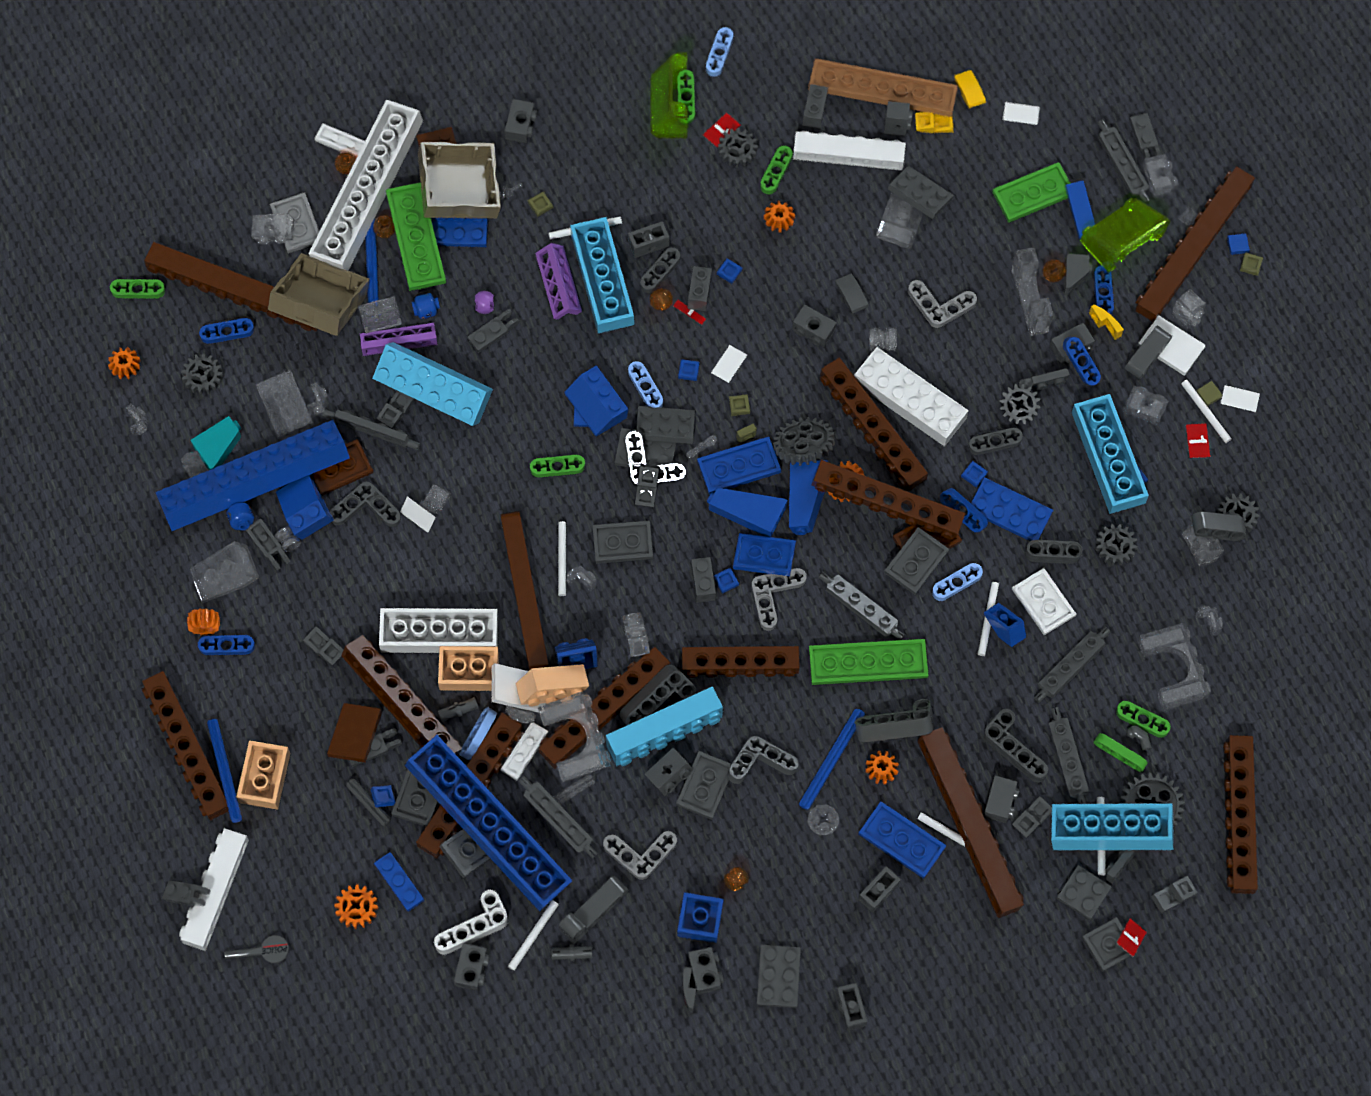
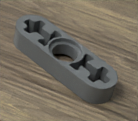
(661, 277)
(999, 434)

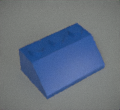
(596, 401)

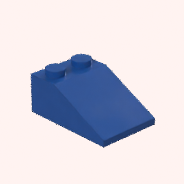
(303, 507)
(577, 653)

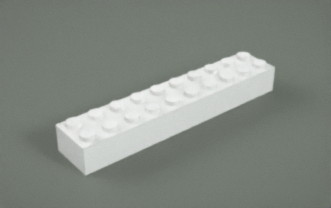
(366, 185)

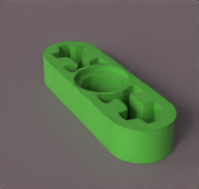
(691, 90)
(776, 163)
(133, 282)
(551, 460)
(1140, 711)
(1120, 752)

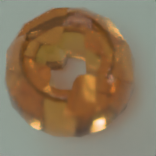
(344, 157)
(384, 232)
(1051, 265)
(661, 299)
(736, 878)

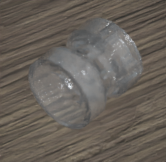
(287, 539)

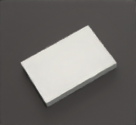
(1182, 348)
(1044, 601)
(504, 687)

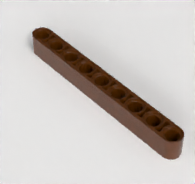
(524, 590)

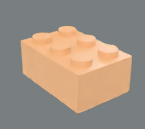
(466, 667)
(551, 684)
(263, 775)

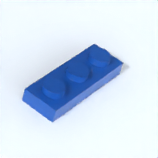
(399, 881)

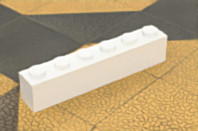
(849, 150)
(218, 879)

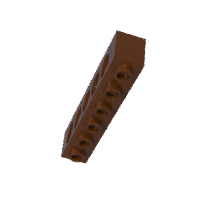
(730, 655)

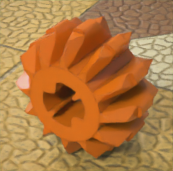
(781, 210)
(124, 369)
(203, 621)
(876, 772)

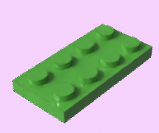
(1032, 192)

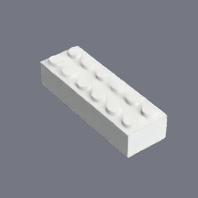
(911, 396)
(427, 629)

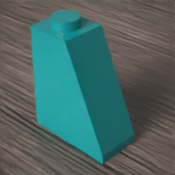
(217, 442)

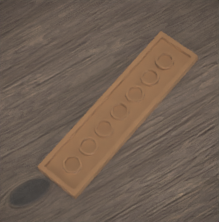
(884, 86)

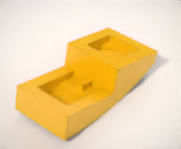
(970, 89)
(933, 123)
(1103, 318)

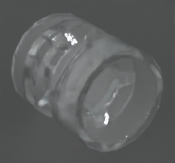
(883, 339)

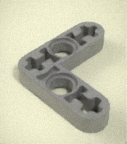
(942, 310)
(765, 593)
(637, 859)

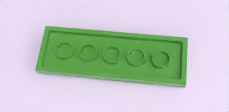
(415, 237)
(868, 661)

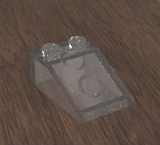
(899, 222)
(283, 402)
(224, 572)

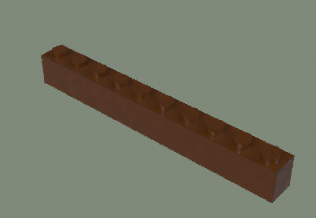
(1195, 243)
(213, 279)
(970, 823)

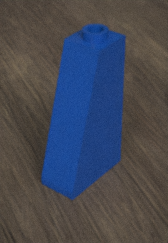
(803, 498)
(748, 509)

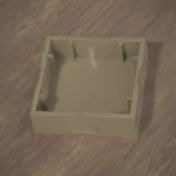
(458, 180)
(318, 294)

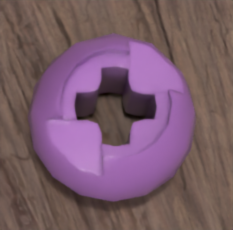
(484, 302)

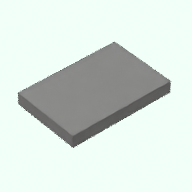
(304, 222)

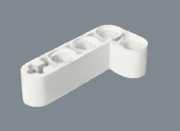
(469, 926)

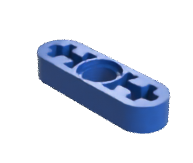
(1098, 284)
(220, 326)
(1089, 362)
(977, 515)
(232, 651)

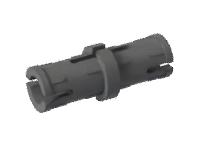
(458, 709)
(572, 953)

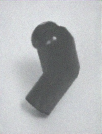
(1142, 735)

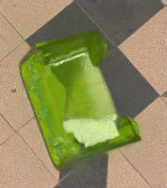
(668, 117)
(1123, 232)

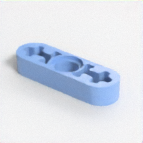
(719, 45)
(645, 394)
(943, 583)
(478, 733)

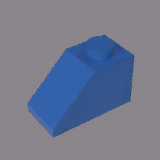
(1006, 624)

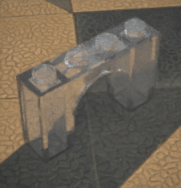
(1036, 310)
(1176, 641)
(594, 755)

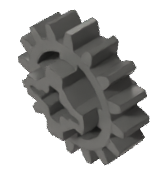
(736, 149)
(211, 370)
(1012, 398)
(1241, 506)
(1121, 538)

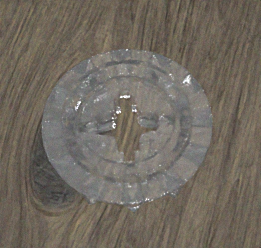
(520, 715)
(824, 828)

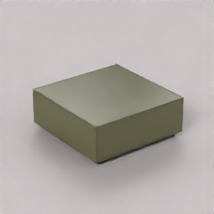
(540, 204)
(1251, 264)
(1209, 393)
(739, 405)
(746, 433)

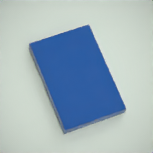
(764, 554)

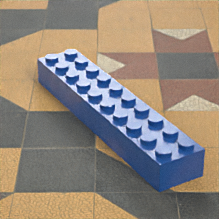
(252, 475)
(488, 822)

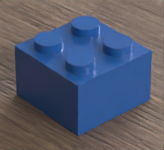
(700, 917)

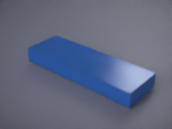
(1079, 206)

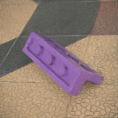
(561, 277)
(412, 341)

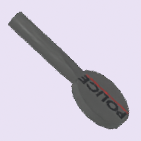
(273, 949)

